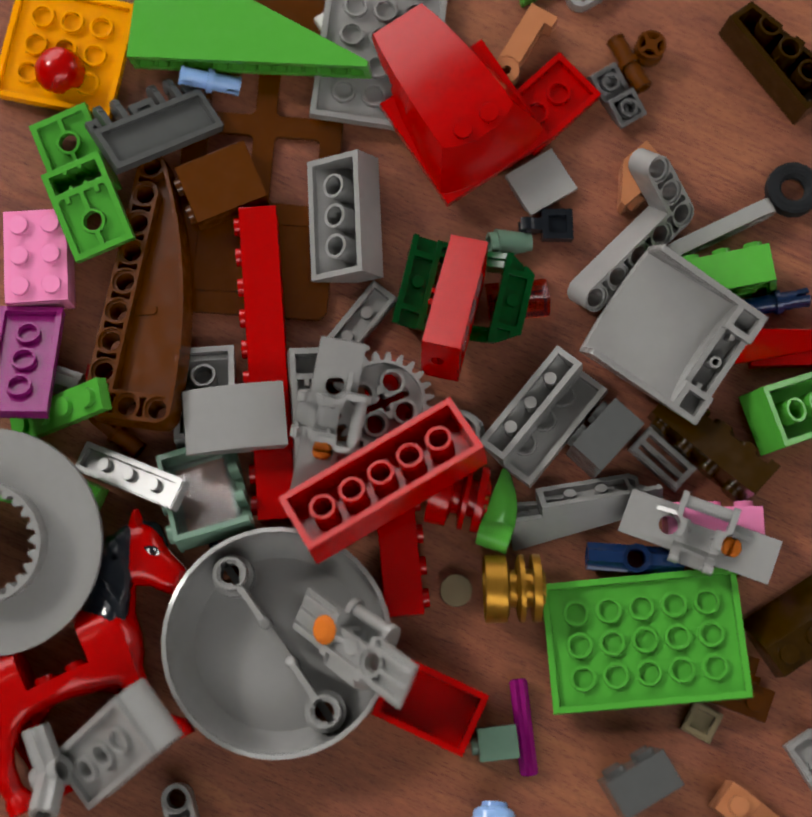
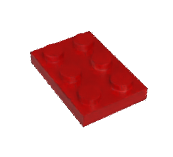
(558, 96)

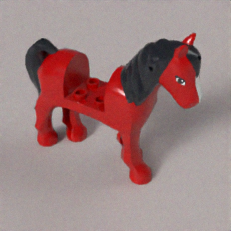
(110, 640)

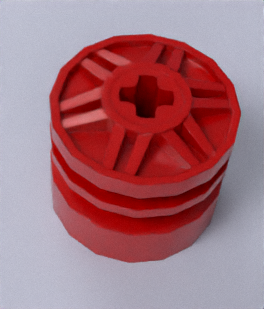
(464, 498)

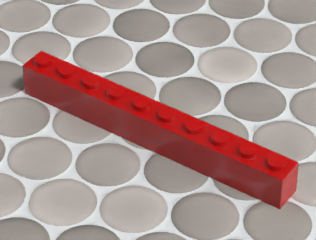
(264, 345)

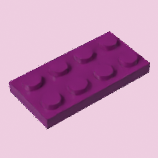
(29, 359)

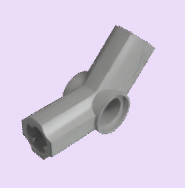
(49, 771)

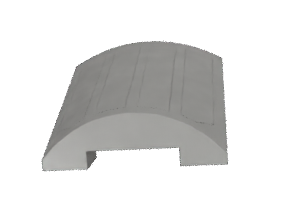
(672, 332)

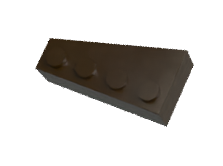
(716, 451)

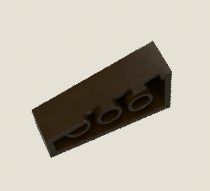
(773, 58)

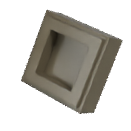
(701, 722)

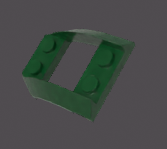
(419, 278)

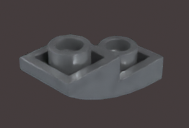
(616, 96)

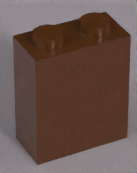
(220, 185)

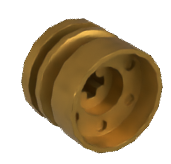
(513, 588)

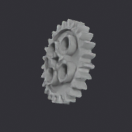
(372, 380)

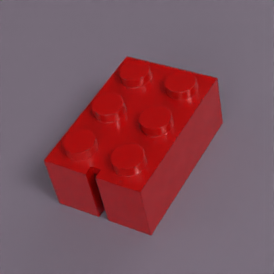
(436, 710)

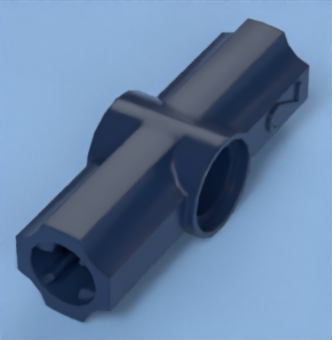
(613, 558)

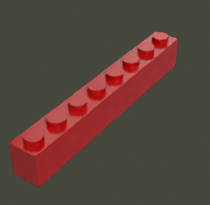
(400, 538)

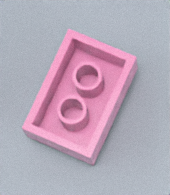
(37, 260)

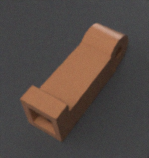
(524, 39)

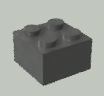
(599, 443)
(639, 781)

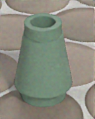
(509, 241)

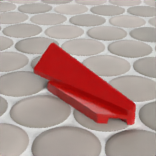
(778, 349)

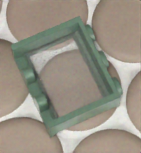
(214, 503)

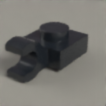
(553, 224)

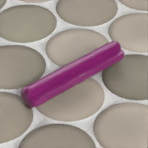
(524, 726)

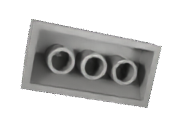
(345, 218)

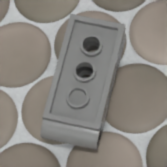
(119, 743)

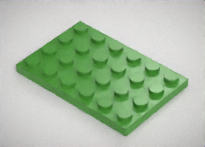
(646, 641)

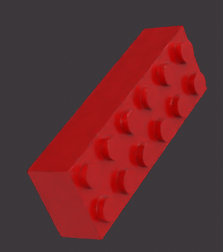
(383, 480)

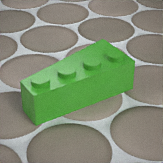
(740, 270)

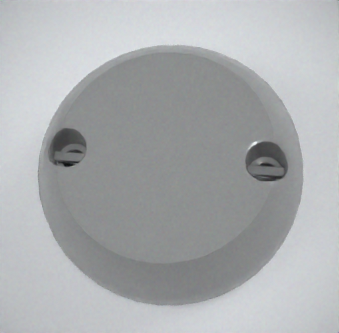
(239, 661)

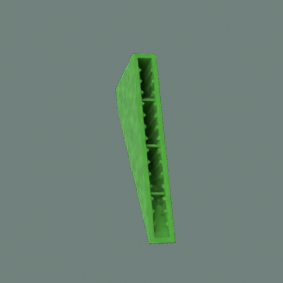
(233, 39)

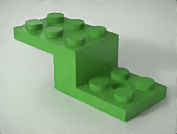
(81, 185)

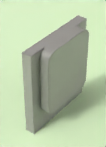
(540, 182)

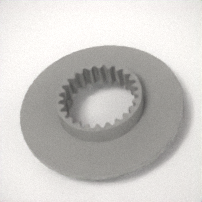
(65, 541)

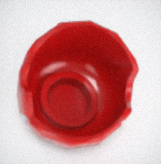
(59, 70)

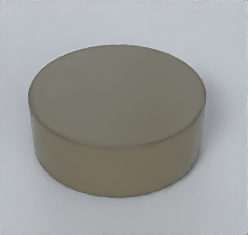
(456, 590)

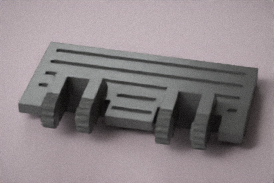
(154, 126)

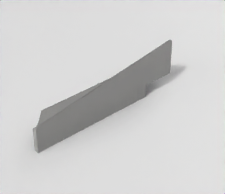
(574, 508)

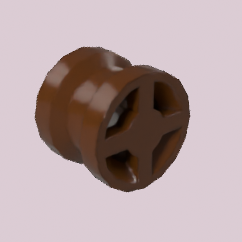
(650, 41)

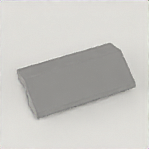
(543, 416)

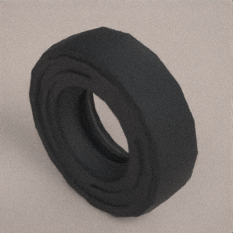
(772, 189)

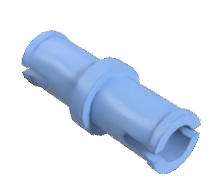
(209, 80)

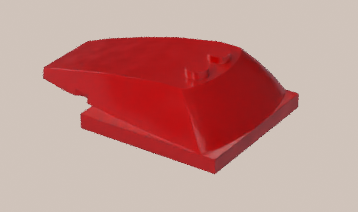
(452, 104)

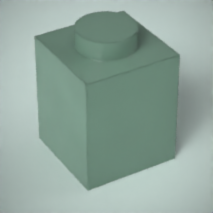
(495, 743)

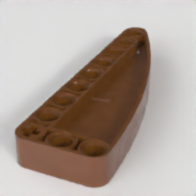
(157, 330)

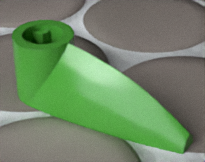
(500, 519)

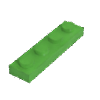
(68, 408)

